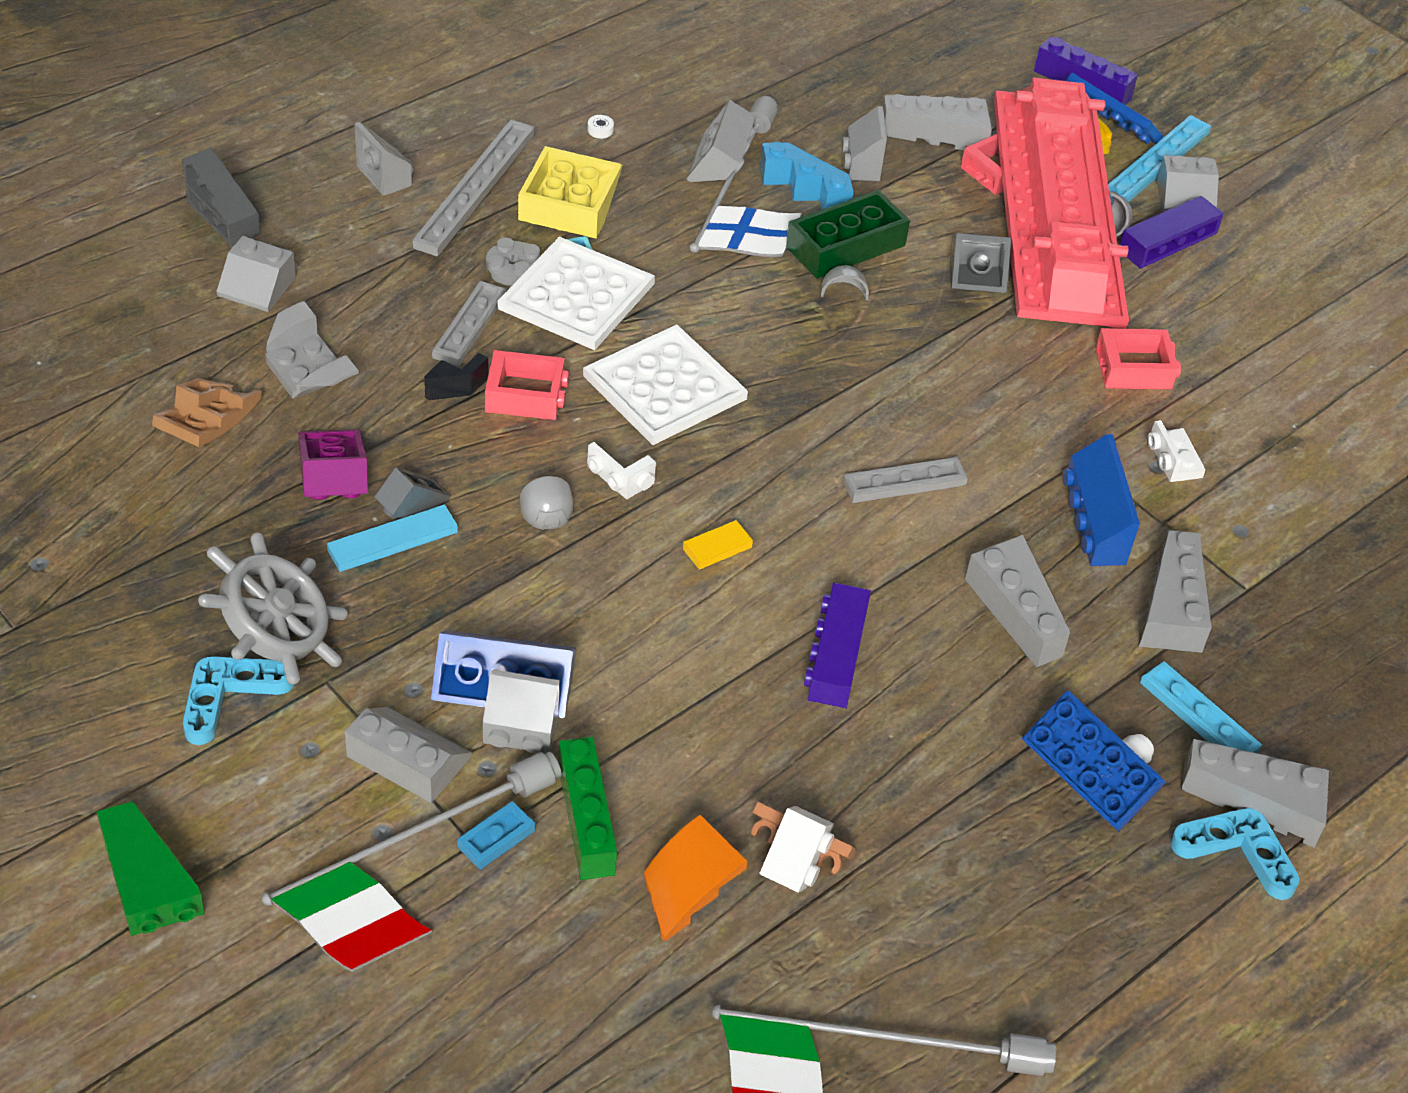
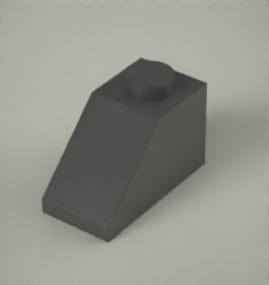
(409, 494)

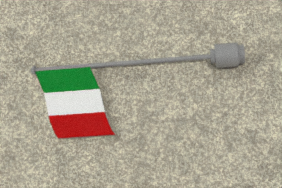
(353, 912)
(781, 1056)

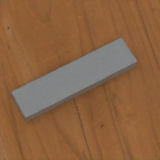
(468, 324)
(905, 479)

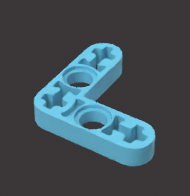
(225, 681)
(1248, 840)

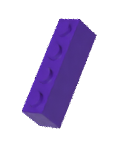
(1060, 59)
(1171, 231)
(839, 645)

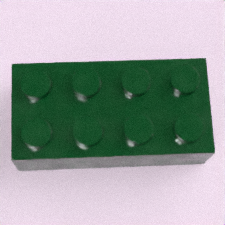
(847, 233)

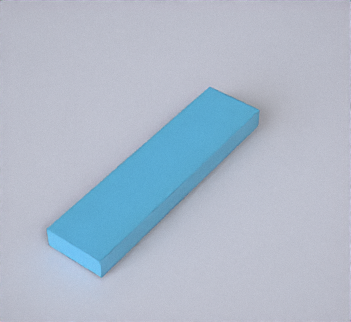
(392, 538)
(1197, 709)

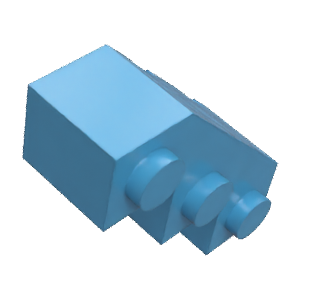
(807, 175)

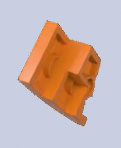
(689, 874)

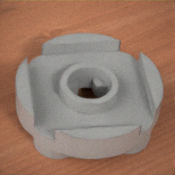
(510, 251)

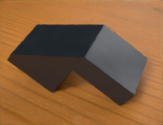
(450, 381)

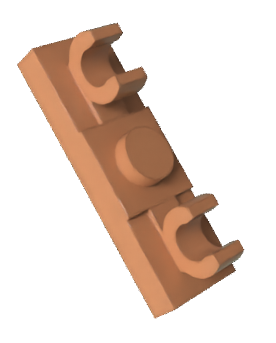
(773, 818)

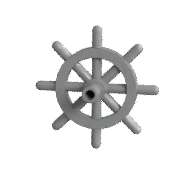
(273, 608)

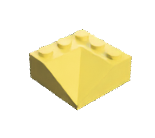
(569, 192)

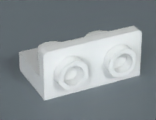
(1175, 453)

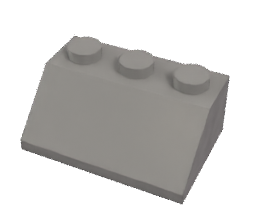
(723, 145)
(404, 751)

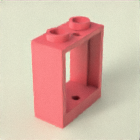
(977, 162)
(1137, 375)
(520, 401)

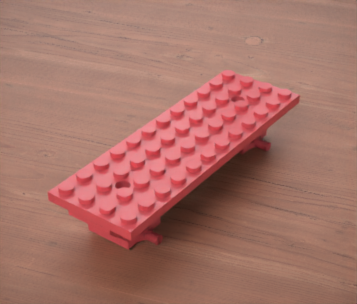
(1059, 206)

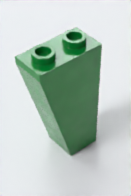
(146, 873)

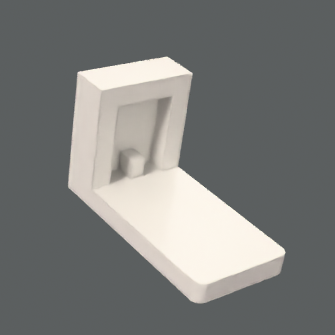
(625, 481)

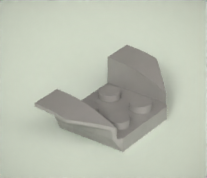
(300, 355)

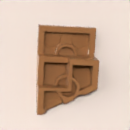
(205, 411)

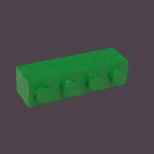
(587, 808)

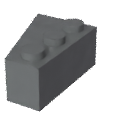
(218, 197)

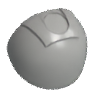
(1121, 213)
(848, 275)
(546, 502)

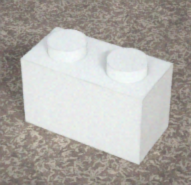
(798, 849)

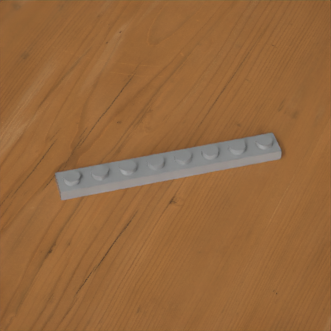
(473, 188)

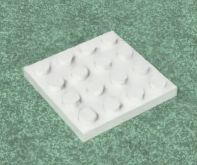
(576, 293)
(665, 384)

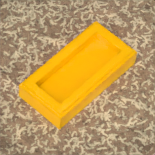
(717, 544)

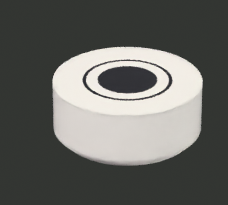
(600, 126)

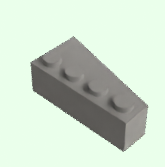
(937, 119)
(1019, 599)
(1179, 599)
(1283, 791)

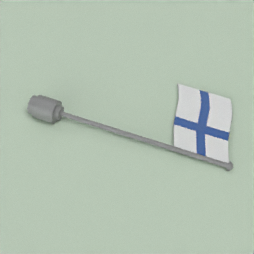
(746, 228)

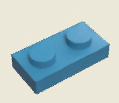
(496, 835)

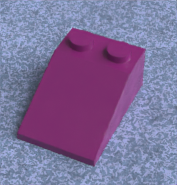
(333, 463)

